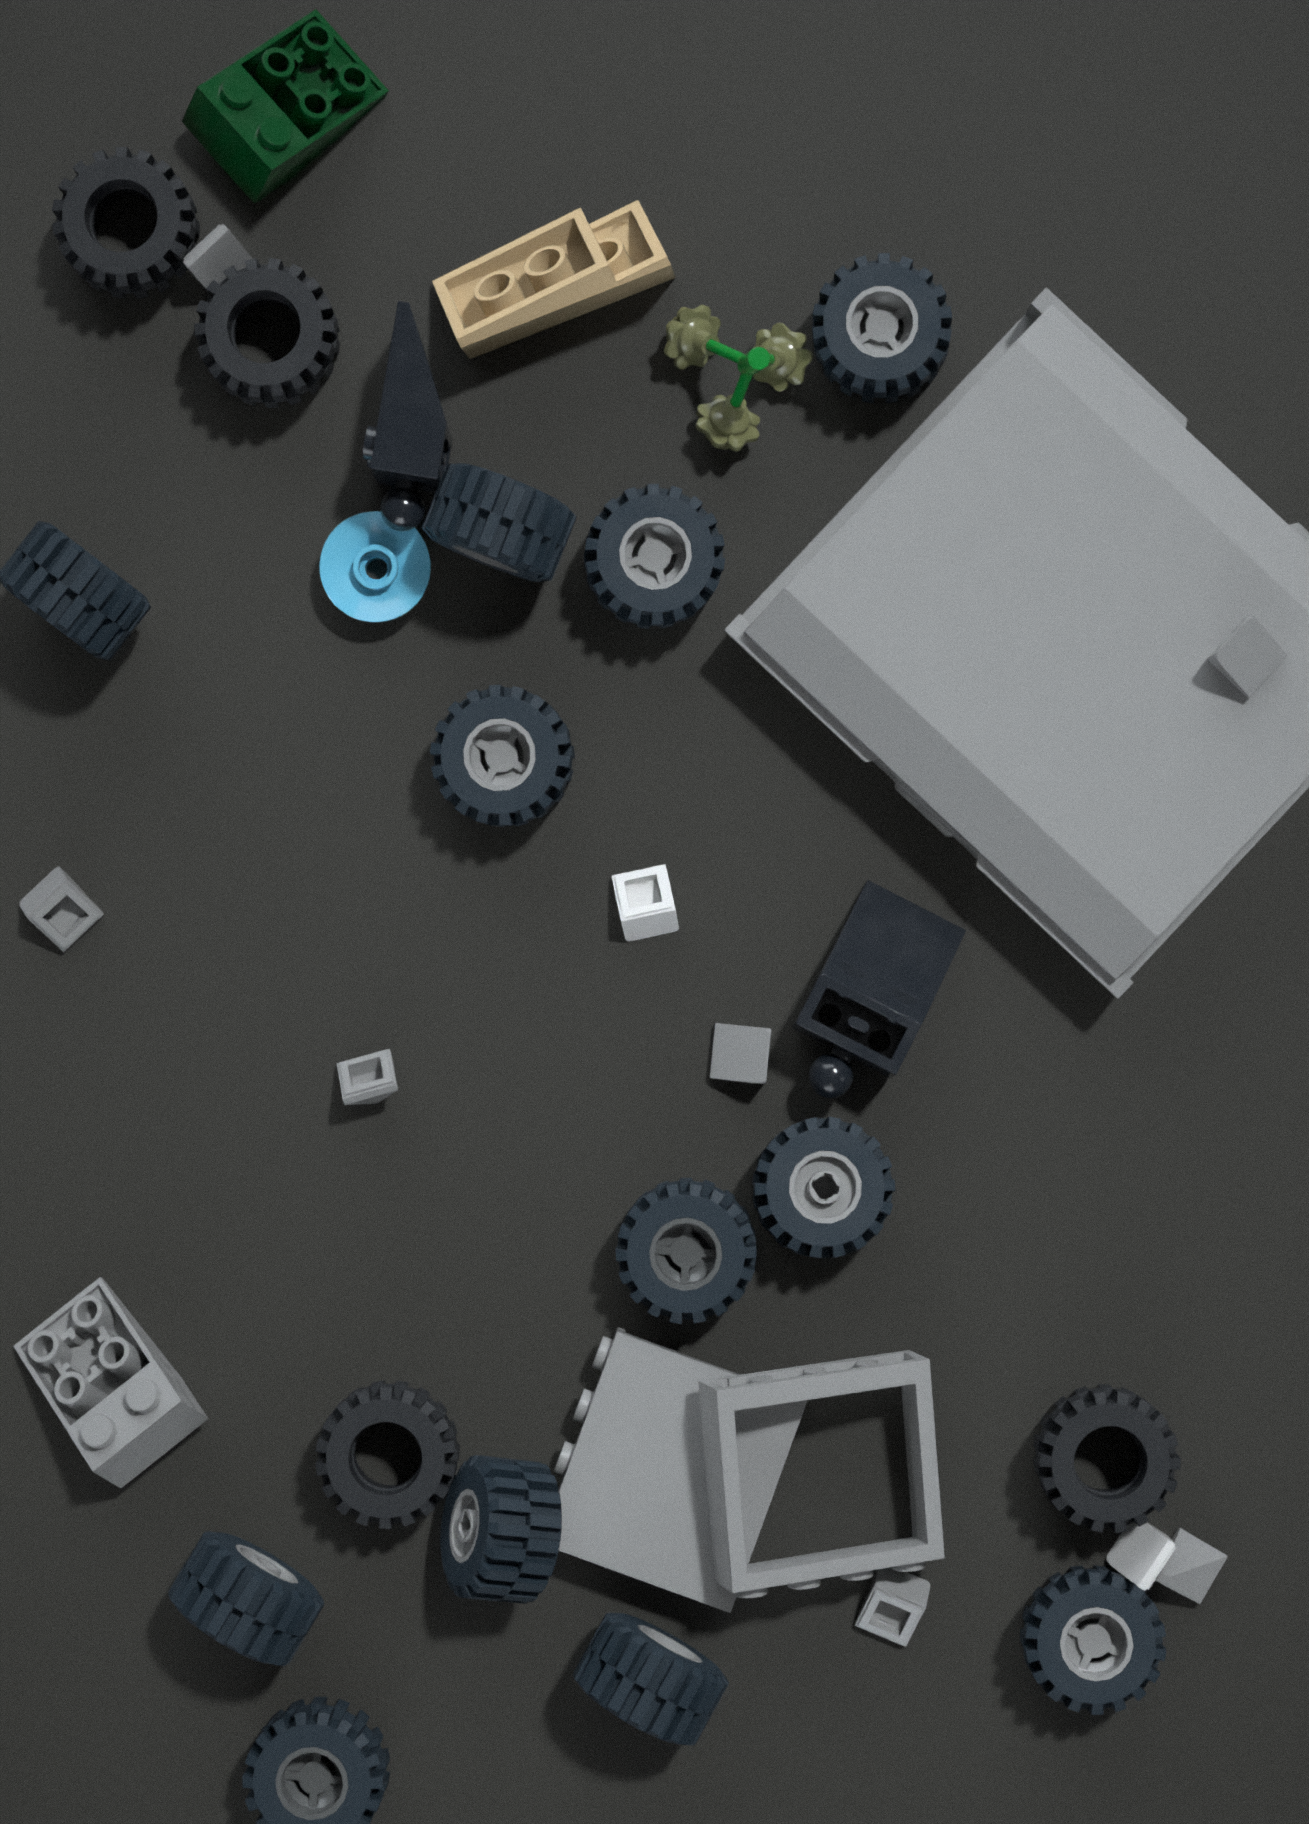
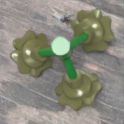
(775, 359)

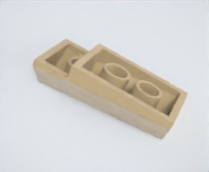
(552, 277)

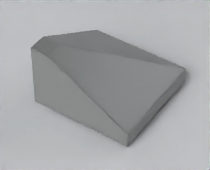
(1191, 1566)

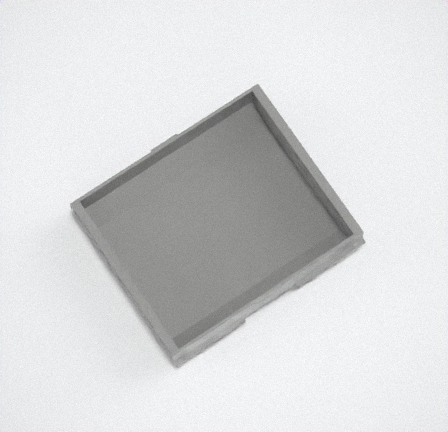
(1031, 638)

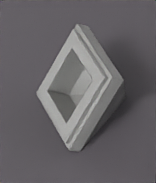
(367, 1078)

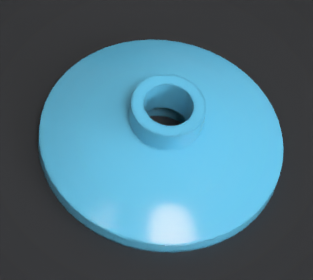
(345, 565)

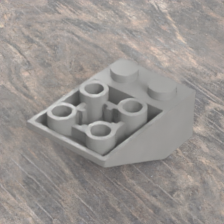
(109, 1384)

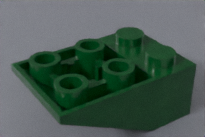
(282, 105)

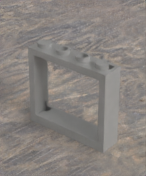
(746, 1391)

